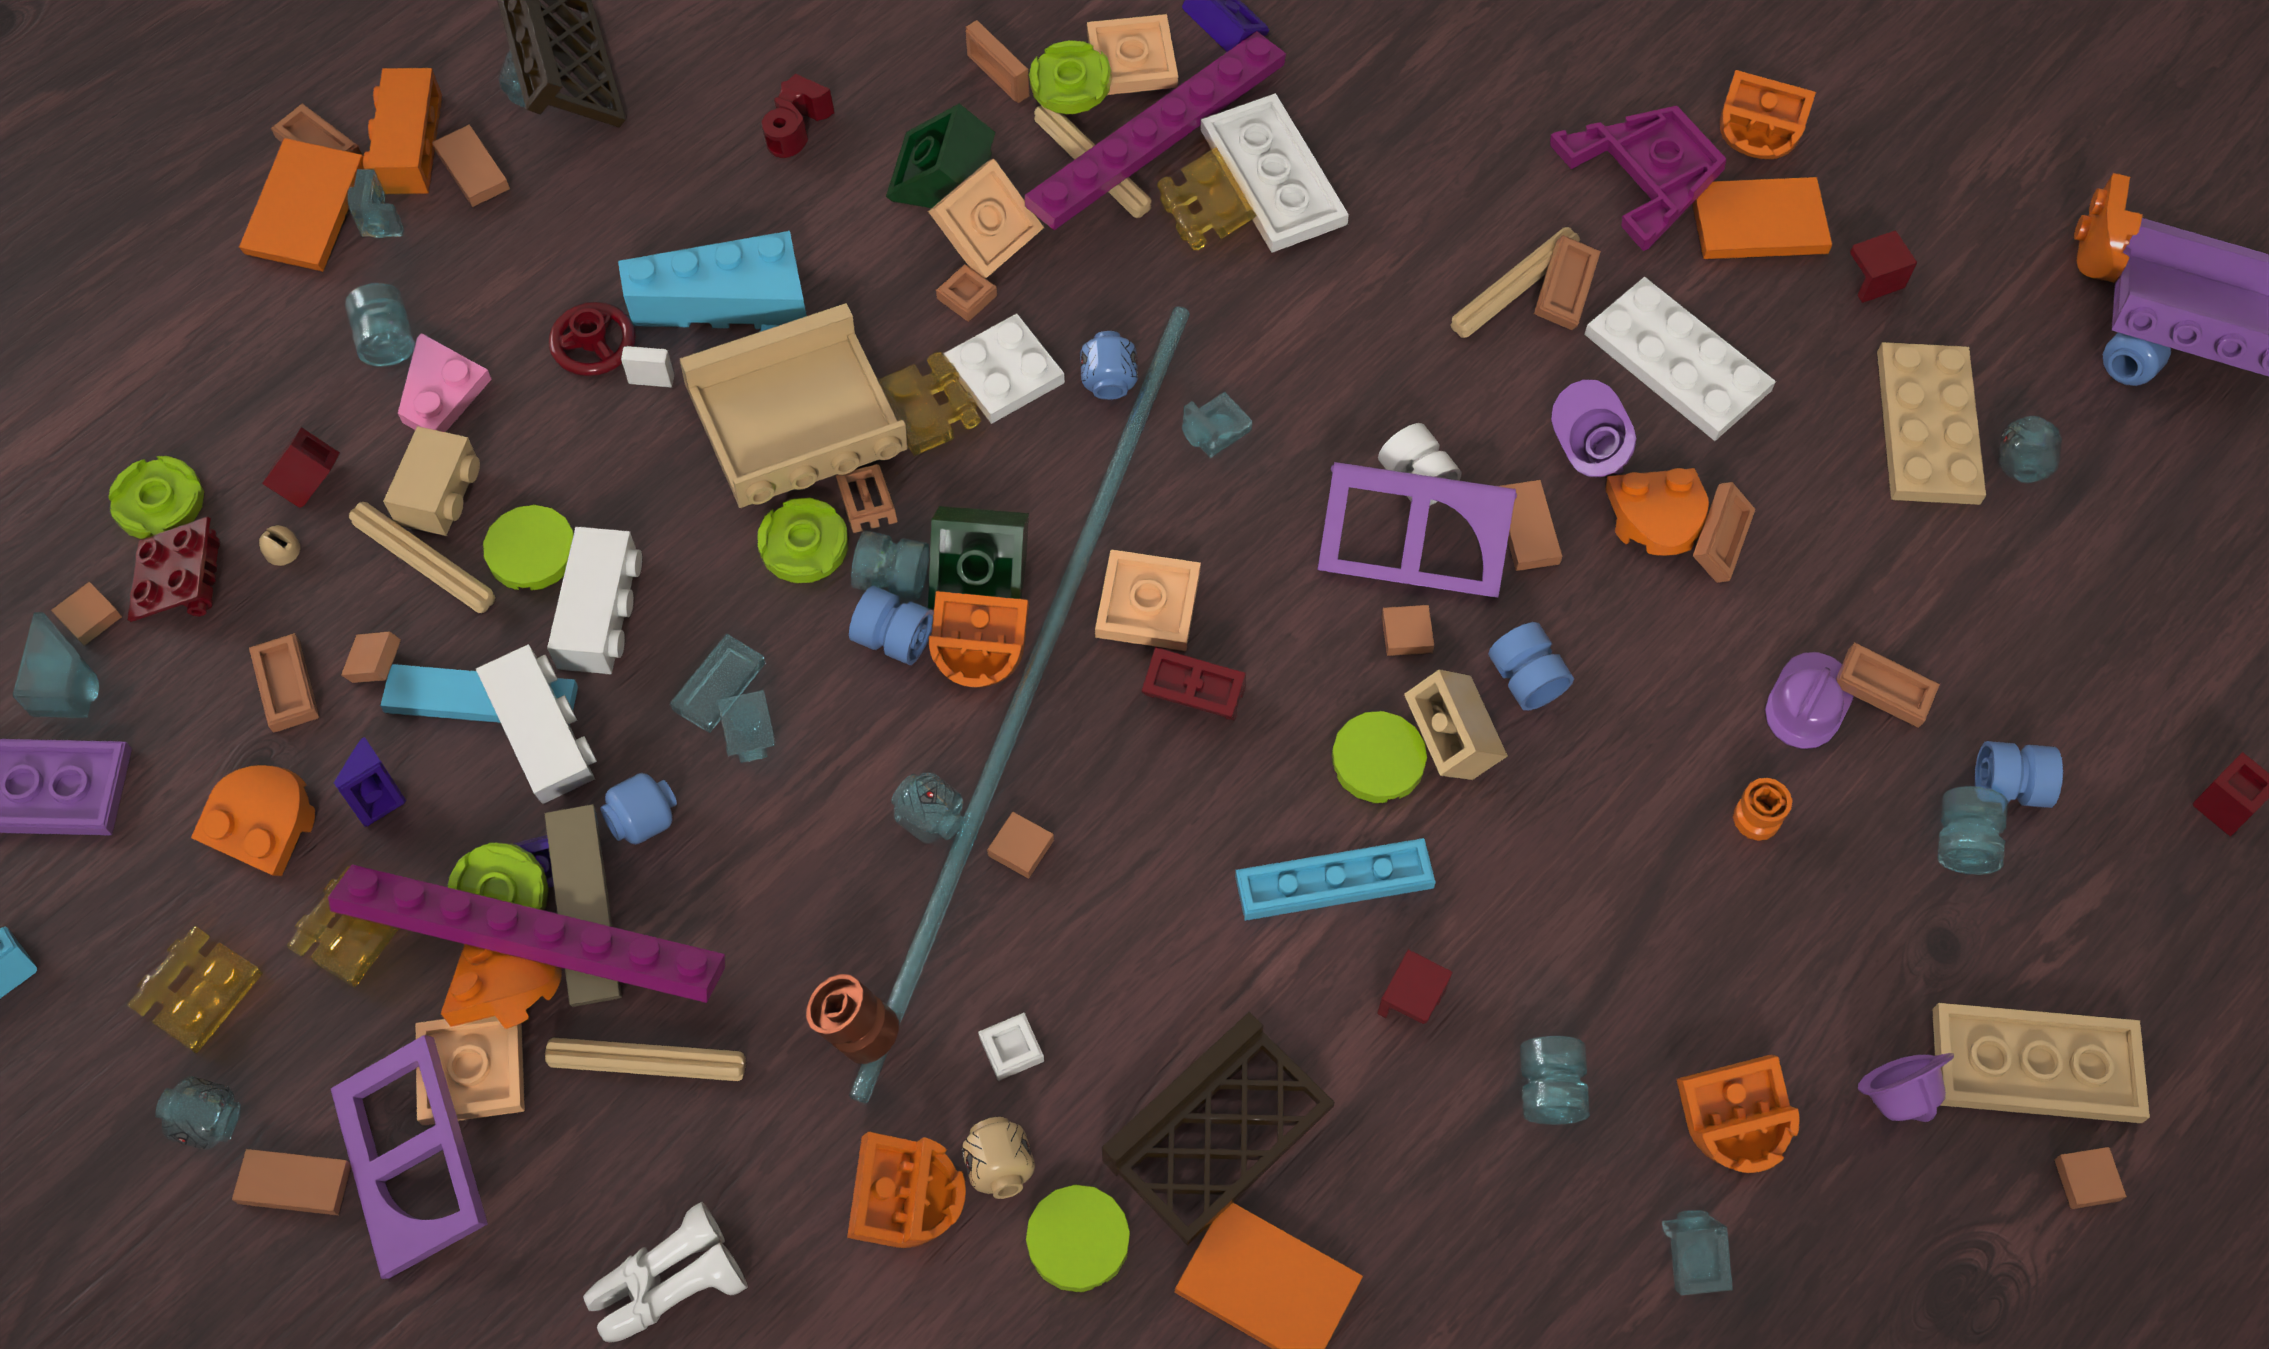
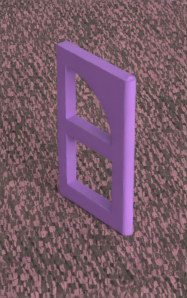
(1483, 506)
(394, 1234)

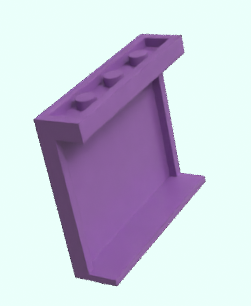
(2195, 296)

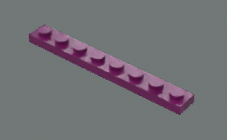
(1153, 131)
(528, 933)

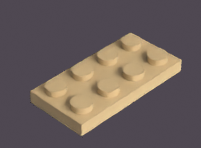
(1930, 423)
(2042, 1062)

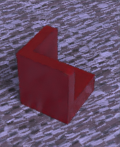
(1885, 265)
(301, 468)
(2235, 794)
(1415, 988)

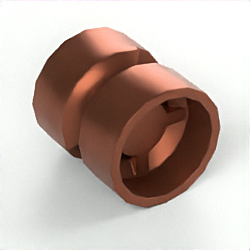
(852, 1019)

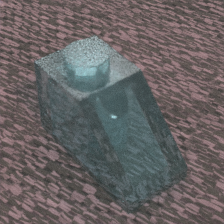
(53, 675)

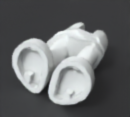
(641, 1281)

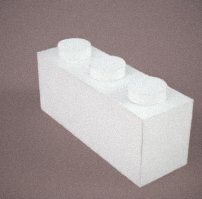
(594, 600)
(537, 723)

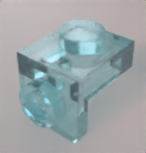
(368, 207)
(1215, 424)
(747, 725)

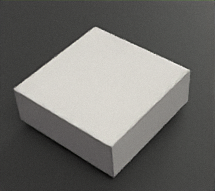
(647, 366)
(1011, 1046)

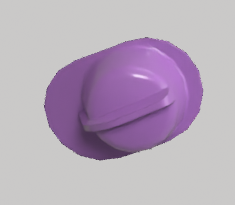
(1593, 428)
(1807, 701)
(1908, 1087)

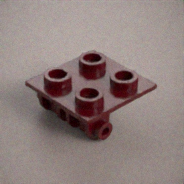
(175, 571)

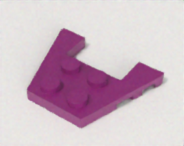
(1661, 154)

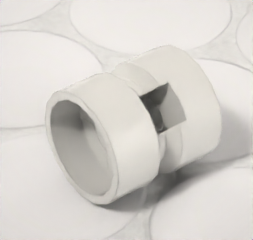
(1417, 452)

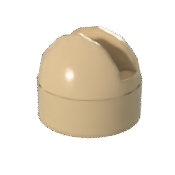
(275, 552)

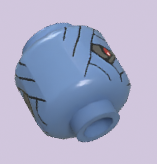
(1109, 365)

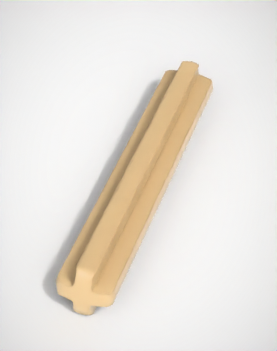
(1076, 144)
(1507, 287)
(422, 557)
(645, 1059)

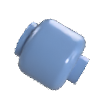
(2134, 359)
(638, 808)

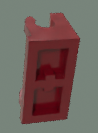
(1194, 683)

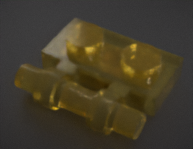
(1217, 192)
(914, 403)
(346, 948)
(204, 998)

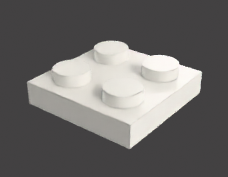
(1005, 368)

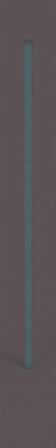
(1025, 692)

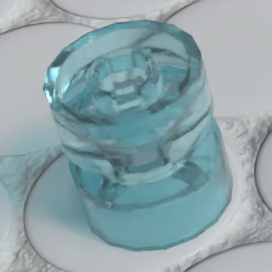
(379, 324)
(890, 565)
(1972, 829)
(1554, 1077)

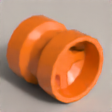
(1754, 817)

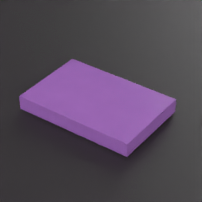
(61, 785)

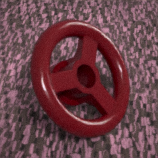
(588, 330)

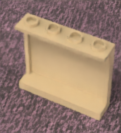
(792, 406)

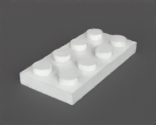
(1275, 172)
(1679, 358)

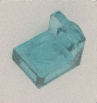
(1699, 1253)

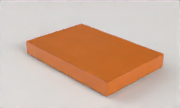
(302, 205)
(1762, 218)
(1267, 1282)

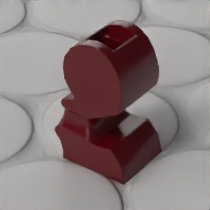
(785, 126)

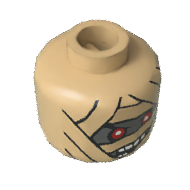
(998, 1157)

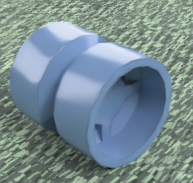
(884, 622)
(1533, 671)
(2028, 774)

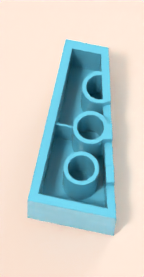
(716, 284)

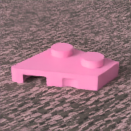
(439, 386)

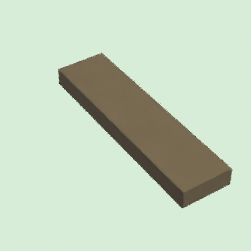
(580, 889)

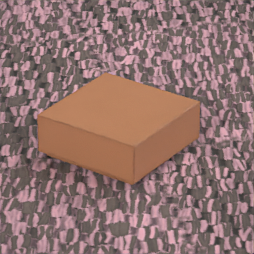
(966, 292)
(86, 613)
(1407, 630)
(371, 657)
(1020, 845)
(2090, 1178)

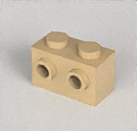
(432, 481)
(1455, 725)

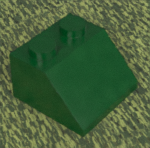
(939, 157)
(977, 552)

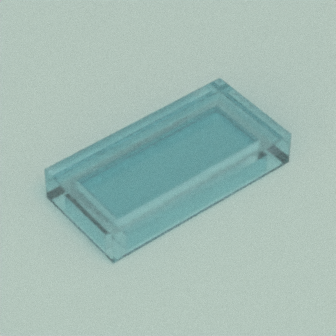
(720, 676)

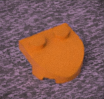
(1764, 116)
(2106, 231)
(1659, 509)
(977, 637)
(257, 816)
(497, 986)
(1740, 1113)
(904, 1191)

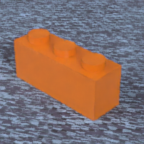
(404, 130)

